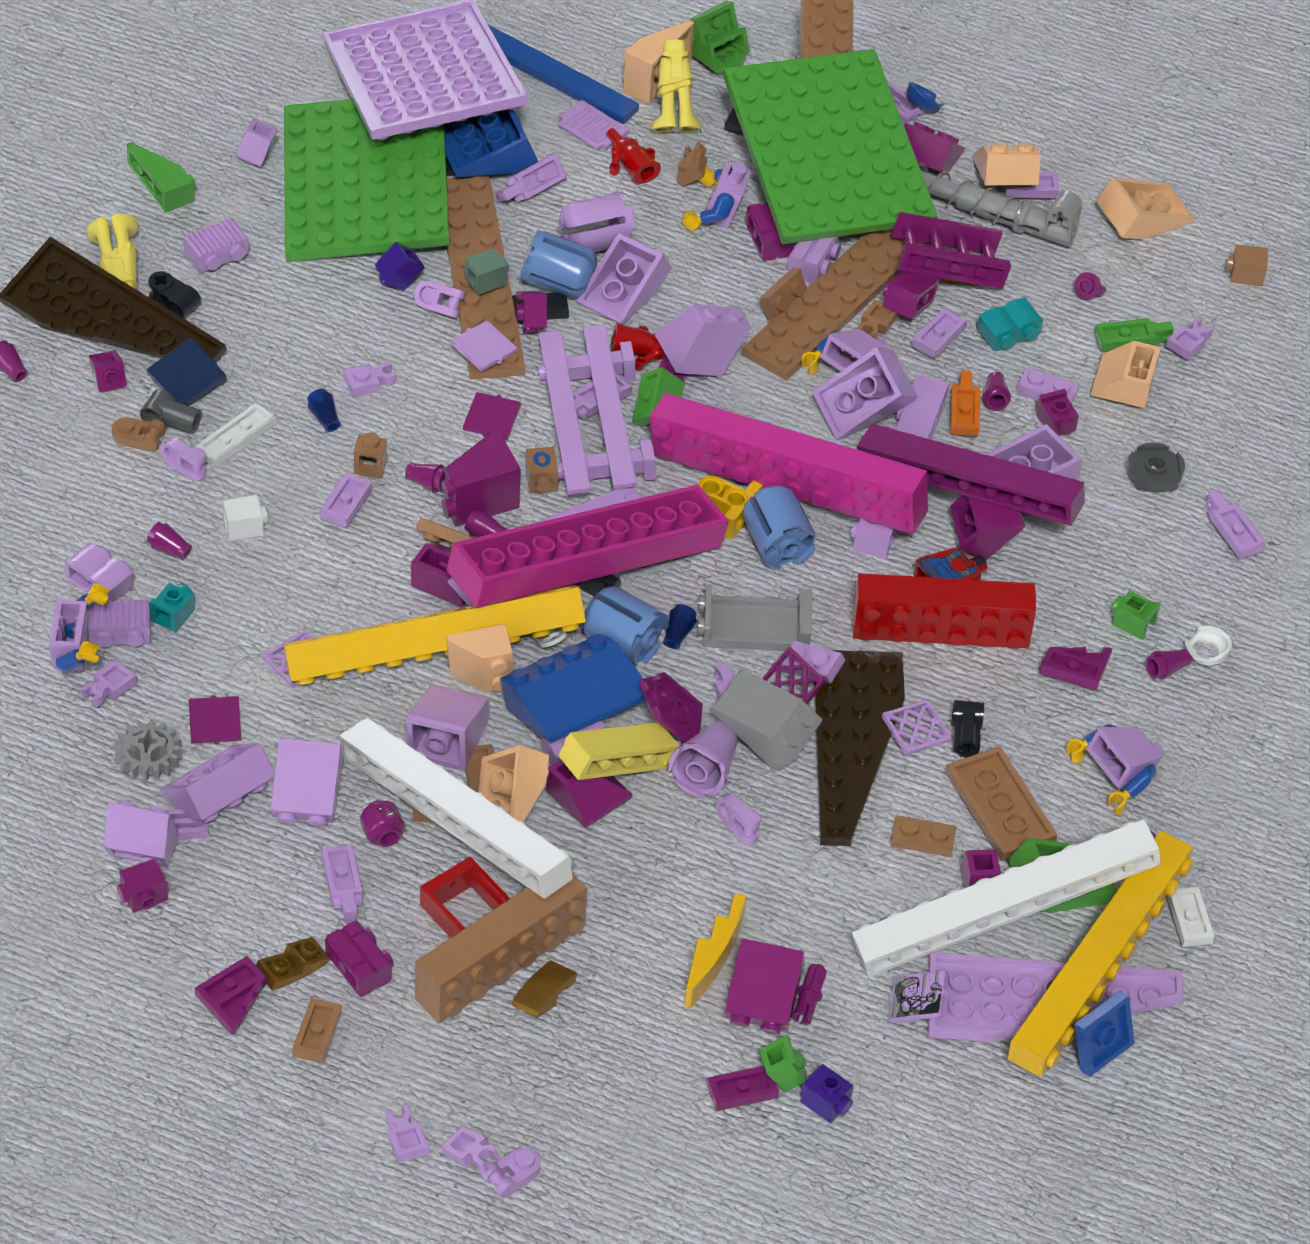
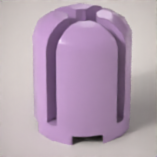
(593, 210)

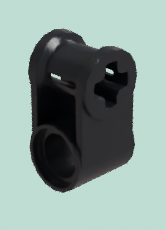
(173, 293)

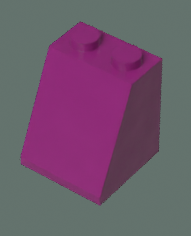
(482, 479)
(764, 986)

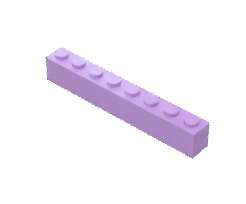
(916, 418)

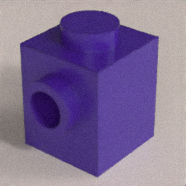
(399, 266)
(827, 1094)

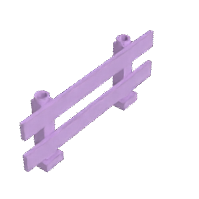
(599, 364)

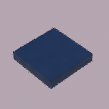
(186, 373)

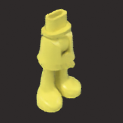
(675, 77)
(121, 260)

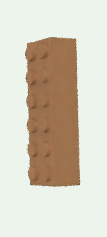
(497, 948)

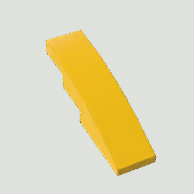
(712, 954)

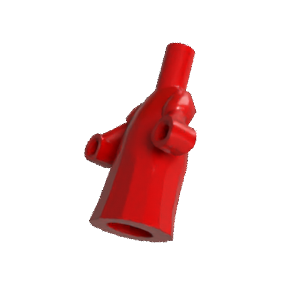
(636, 159)
(642, 343)

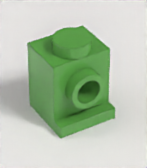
(784, 1063)

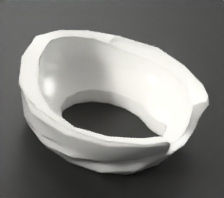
(1212, 636)

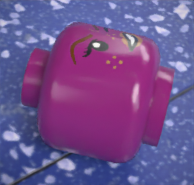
(382, 823)

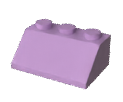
(220, 782)

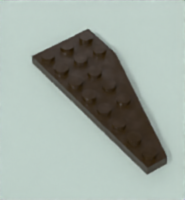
(87, 302)
(853, 737)

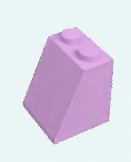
(703, 339)
(447, 725)
(307, 781)

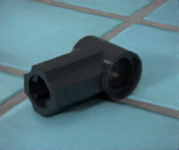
(967, 724)

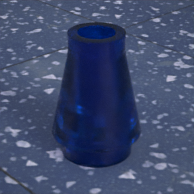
(323, 408)
(681, 622)

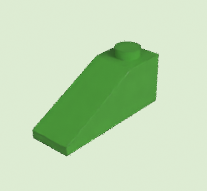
(161, 177)

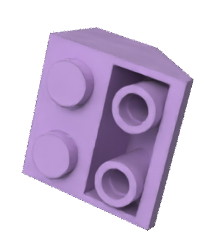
(139, 833)

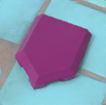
(672, 706)

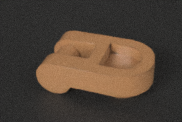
(129, 433)

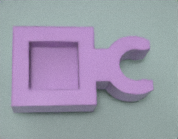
(1189, 341)
(367, 380)
(110, 681)
(406, 1137)
(468, 1147)

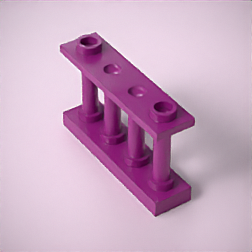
(950, 264)

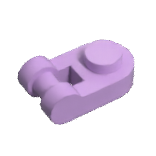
(431, 294)
(184, 458)
(738, 818)
(522, 1166)

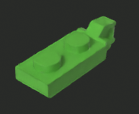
(1141, 330)

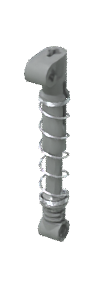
(1019, 215)

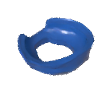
(922, 97)

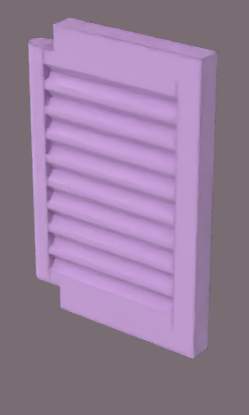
(590, 125)

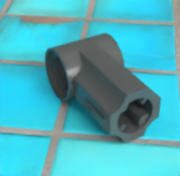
(163, 407)

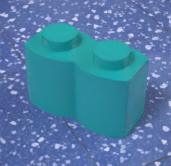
(1010, 324)

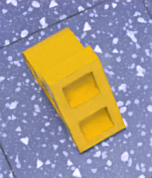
(729, 500)

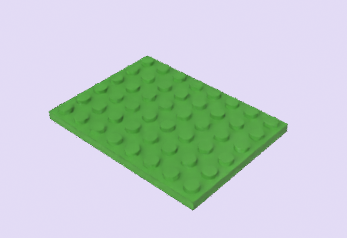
(827, 145)
(357, 191)

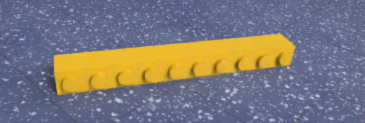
(427, 634)
(1099, 958)

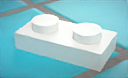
(1191, 917)

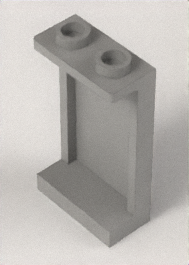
(754, 621)

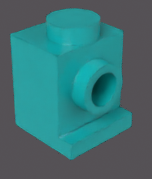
(175, 601)

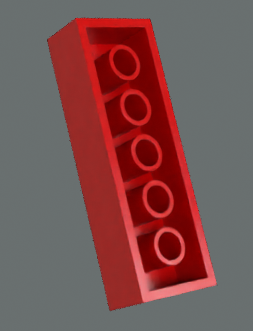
(944, 611)

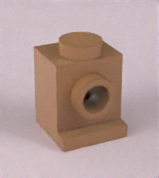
(370, 448)

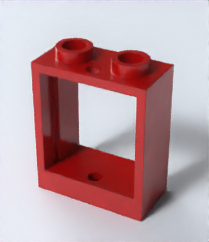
(452, 883)

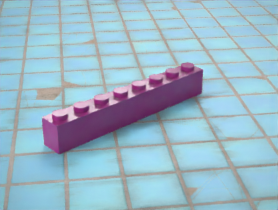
(980, 475)

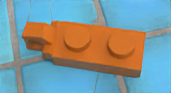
(965, 406)

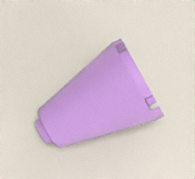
(704, 760)

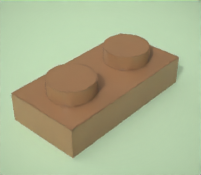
(783, 293)
(436, 531)
(923, 836)
(317, 1030)

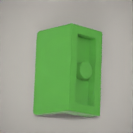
(652, 388)

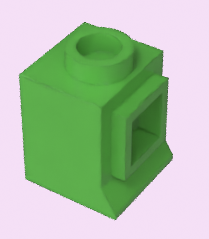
(1134, 613)

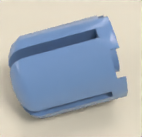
(559, 265)
(779, 526)
(627, 622)

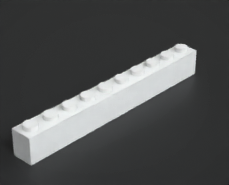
(457, 808)
(1006, 897)

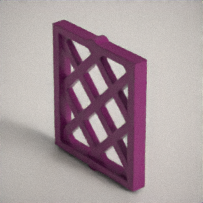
(776, 667)

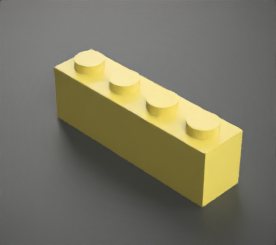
(617, 750)

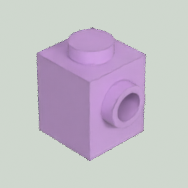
(256, 142)

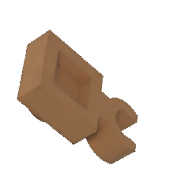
(693, 165)
(877, 319)

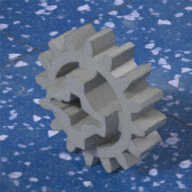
(148, 750)

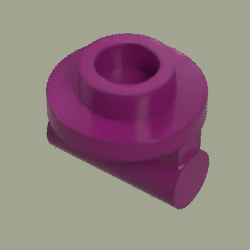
(1088, 286)

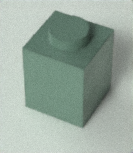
(486, 271)

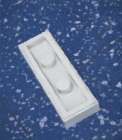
(236, 434)

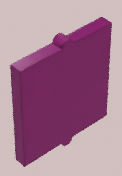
(491, 413)
(214, 719)

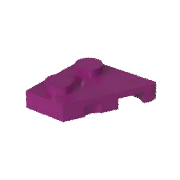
(1076, 665)
(232, 993)

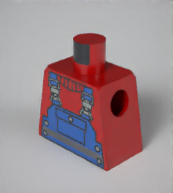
(950, 564)

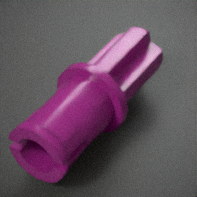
(810, 994)

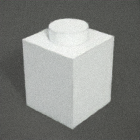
(244, 517)

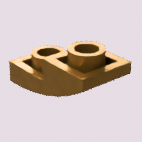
(295, 963)
(541, 990)

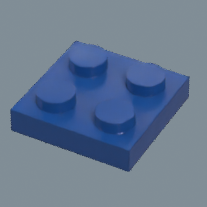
(1104, 1033)

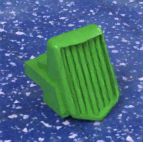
(718, 38)

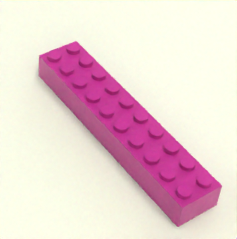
(773, 455)
(586, 545)

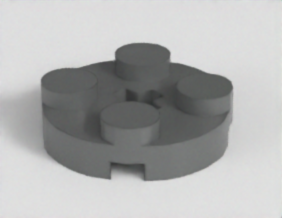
(1158, 480)

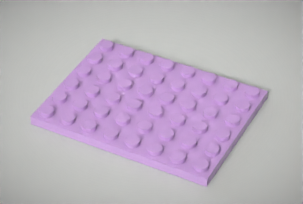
(424, 69)

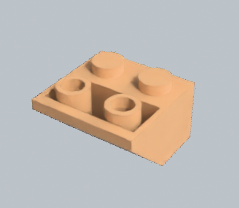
(1127, 373)

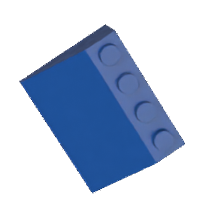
(488, 145)
(573, 688)

